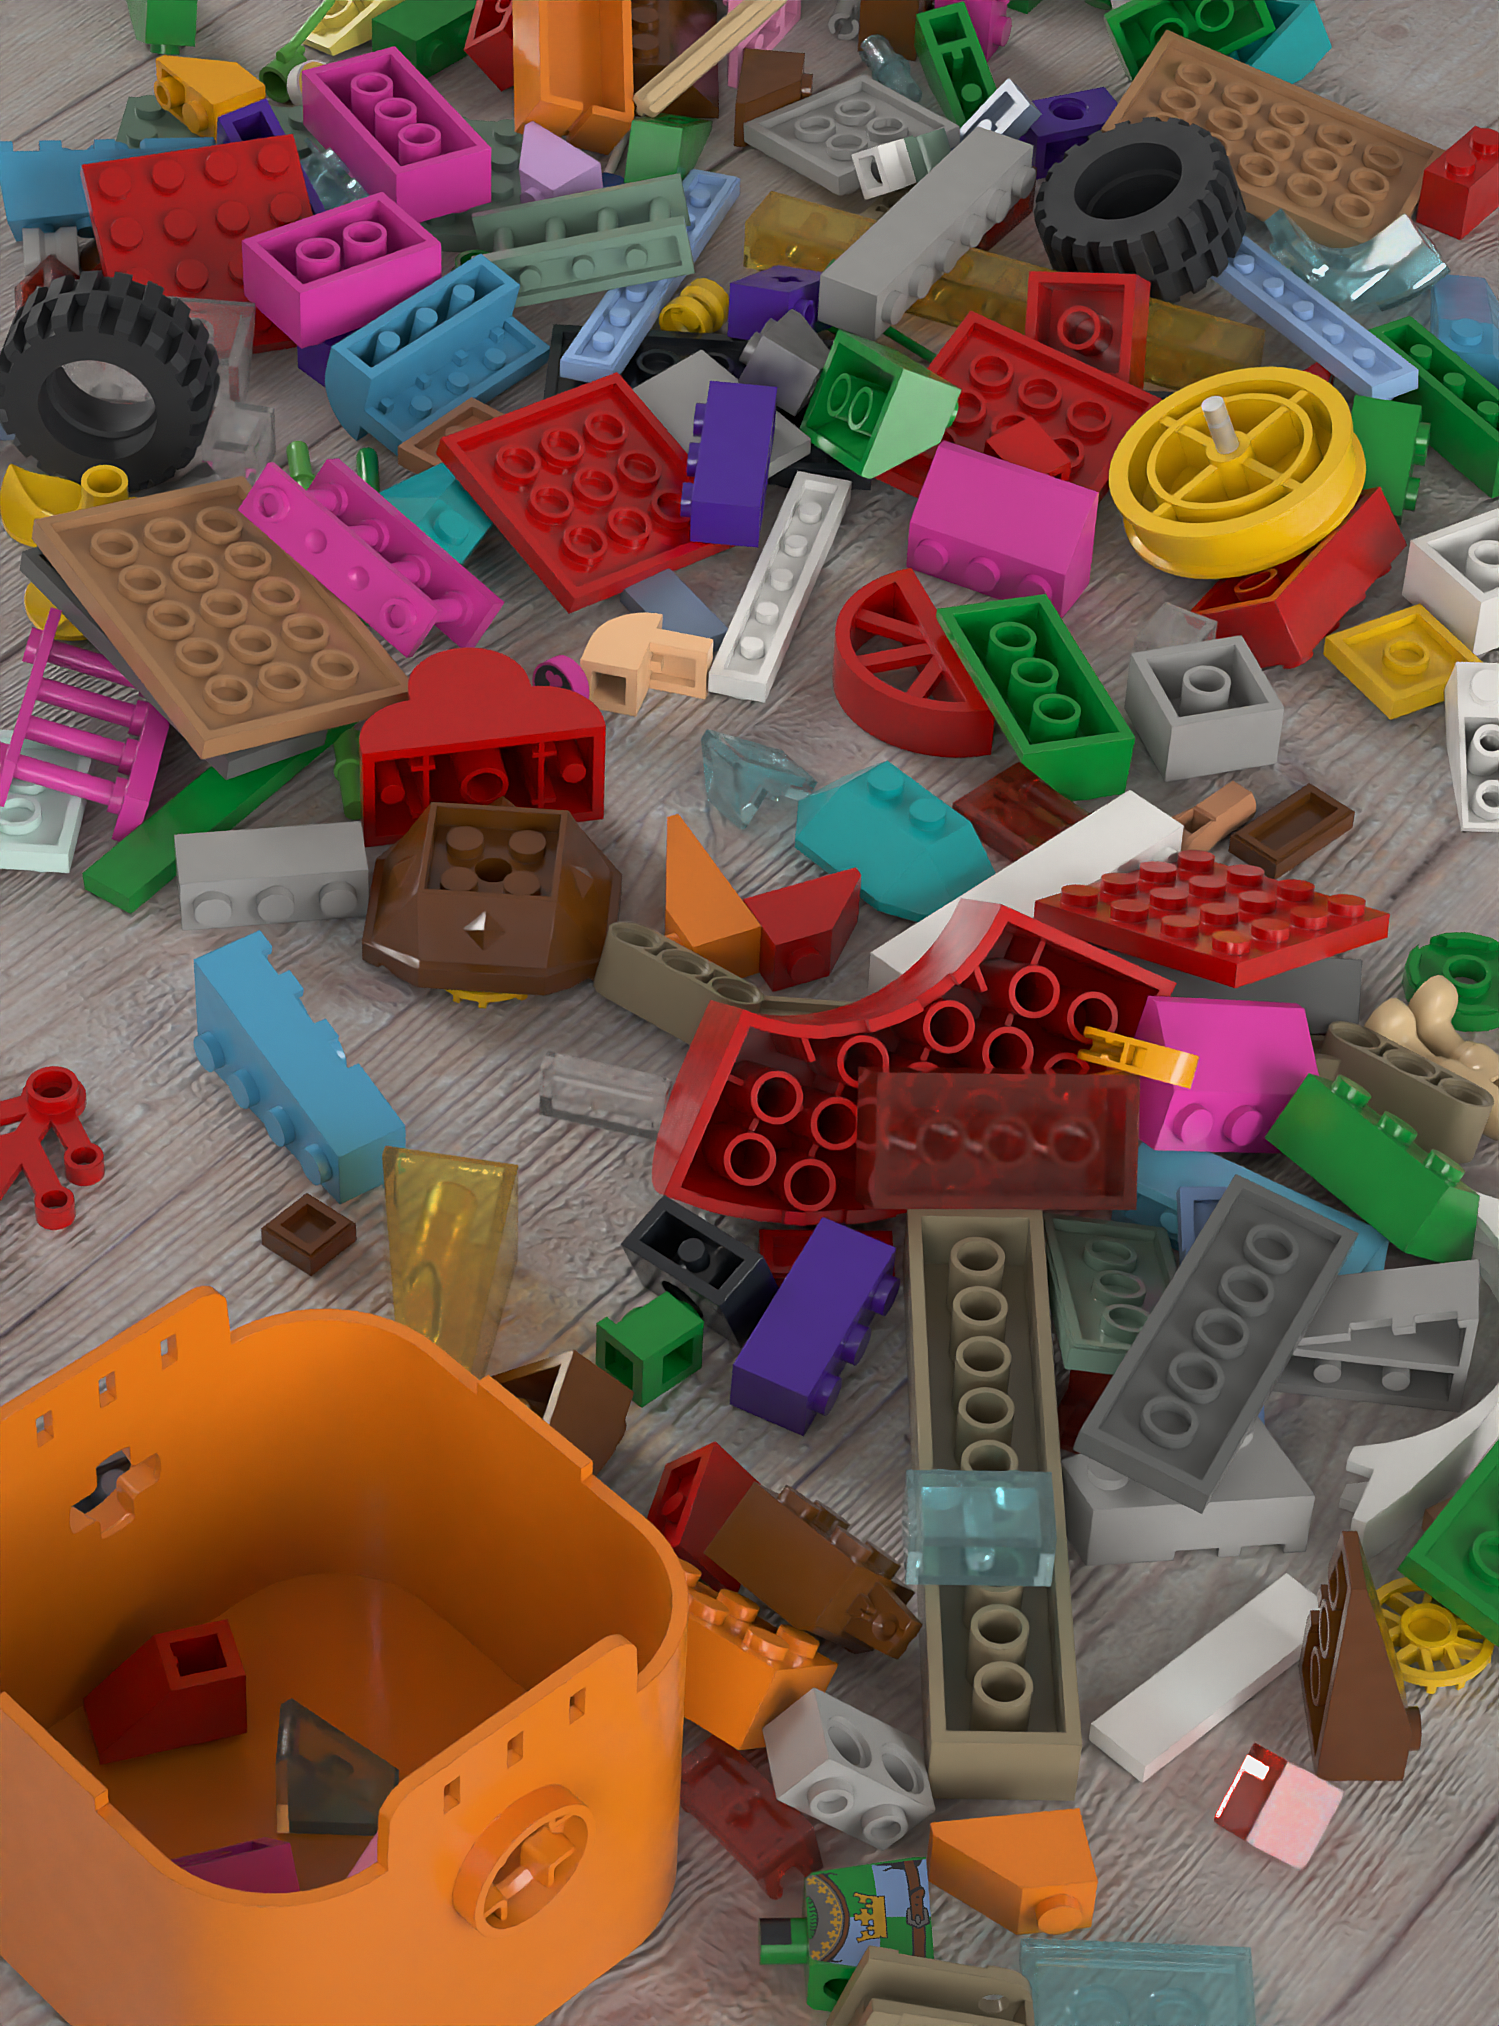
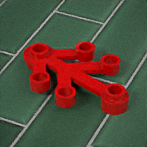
(49, 1100)

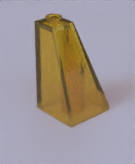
(450, 1248)

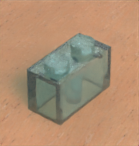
(978, 1528)

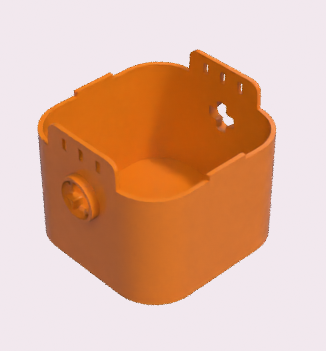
(404, 1570)

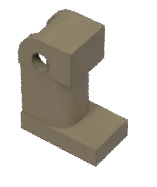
(930, 1992)

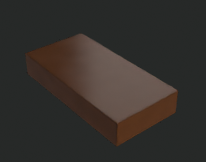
(1291, 831)

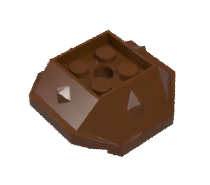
(491, 901)

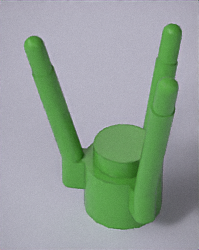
(276, 72)

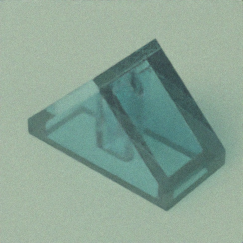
(326, 1777)

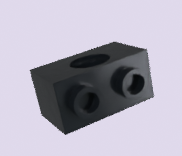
(702, 1267)

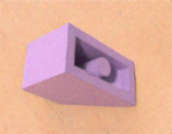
(554, 167)

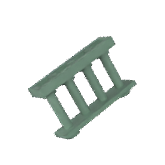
(590, 239)

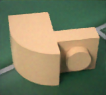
(636, 655)

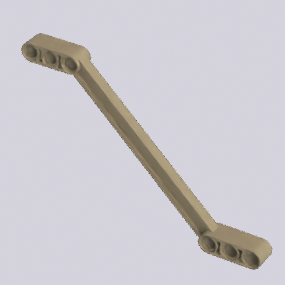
(675, 986)

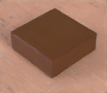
(308, 1234)

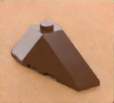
(1353, 1678)

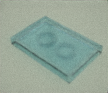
(1137, 1983)

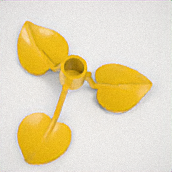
(36, 496)

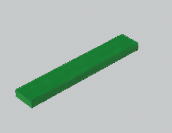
(146, 857)

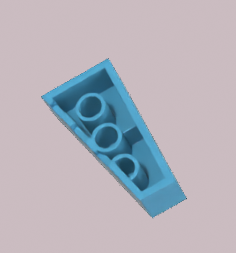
(291, 1069)

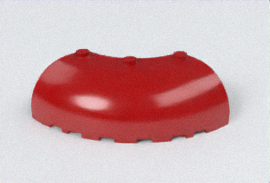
(771, 1100)

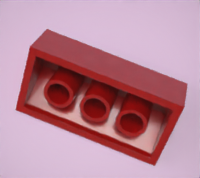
(1300, 601)

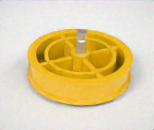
(1237, 472)

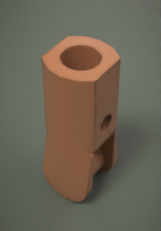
(1216, 817)

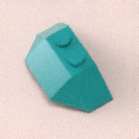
(899, 837)

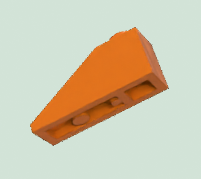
(704, 907)

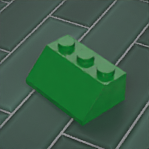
(1212, 23)
(876, 406)
(1378, 1169)

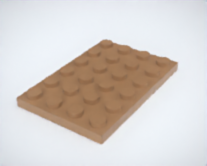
(1287, 147)
(220, 618)

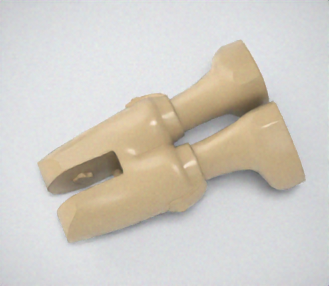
(1428, 1031)

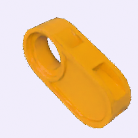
(1140, 1057)

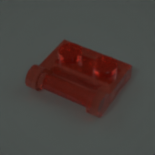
(1017, 812)

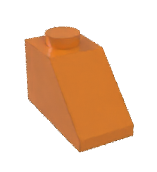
(1018, 1869)

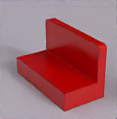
(695, 1502)

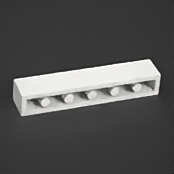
(1104, 842)

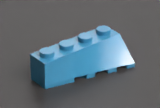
(46, 185)

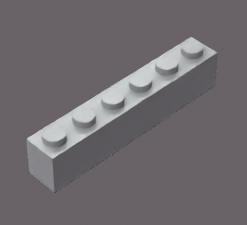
(925, 233)

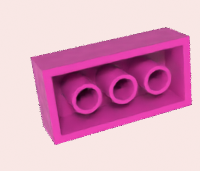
(397, 134)

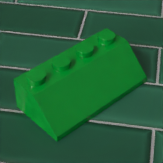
(1043, 694)

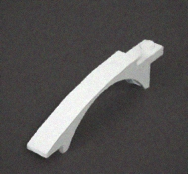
(1423, 1468)

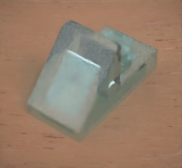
(745, 773)

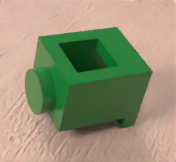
(651, 1347)

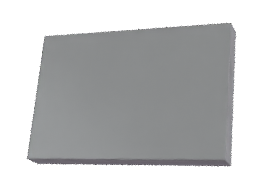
(678, 389)

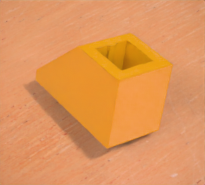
(203, 90)

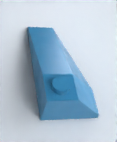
(1467, 322)

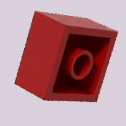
(1092, 319)

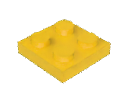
(1398, 659)

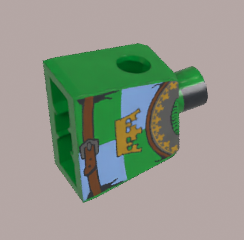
(845, 1914)

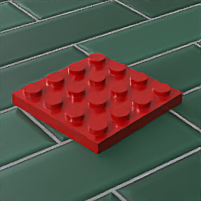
(186, 214)
(1016, 377)
(582, 489)
(1213, 918)

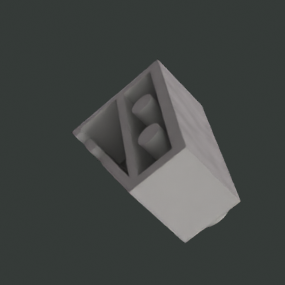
(1391, 1338)
(1126, 1522)

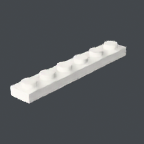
(779, 587)

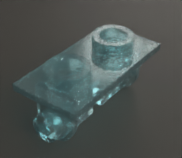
(327, 176)

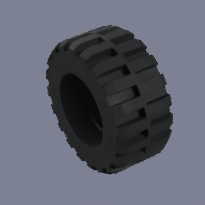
(1144, 204)
(121, 326)

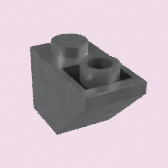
(785, 357)

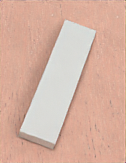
(1206, 1681)

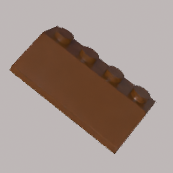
(660, 35)

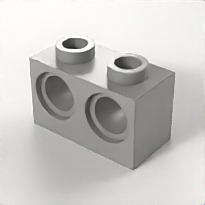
(848, 1769)

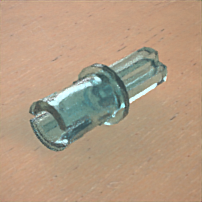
(888, 67)

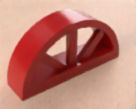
(900, 609)

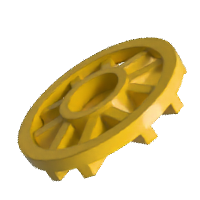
(1429, 1635)

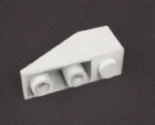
(1474, 743)

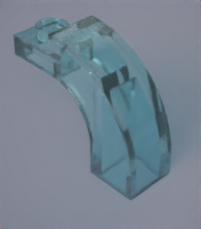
(1363, 277)

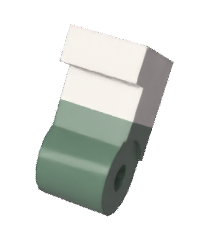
(900, 162)

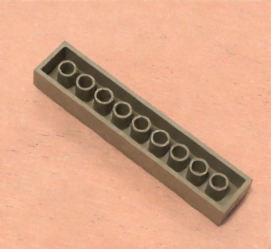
(984, 1399)

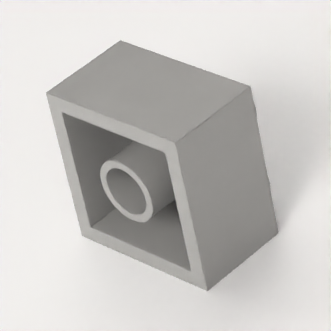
(1203, 708)

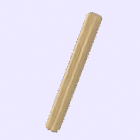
(703, 55)

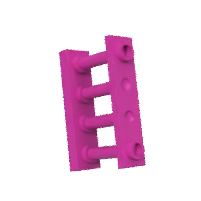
(371, 556)
(135, 758)

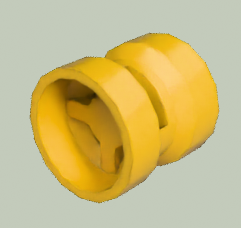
(698, 308)

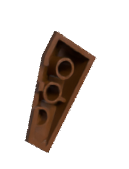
(574, 1400)

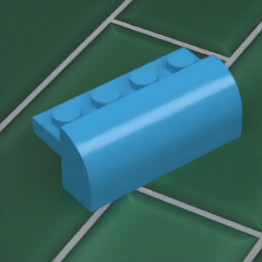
(432, 355)

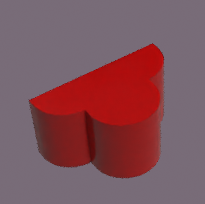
(476, 736)

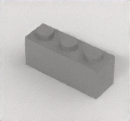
(271, 875)

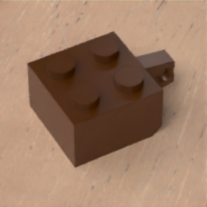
(816, 1571)

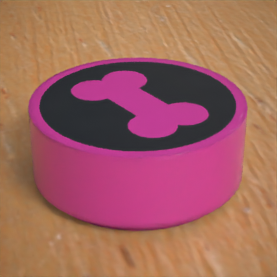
(562, 673)

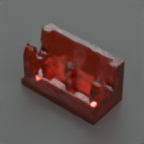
(745, 1816)

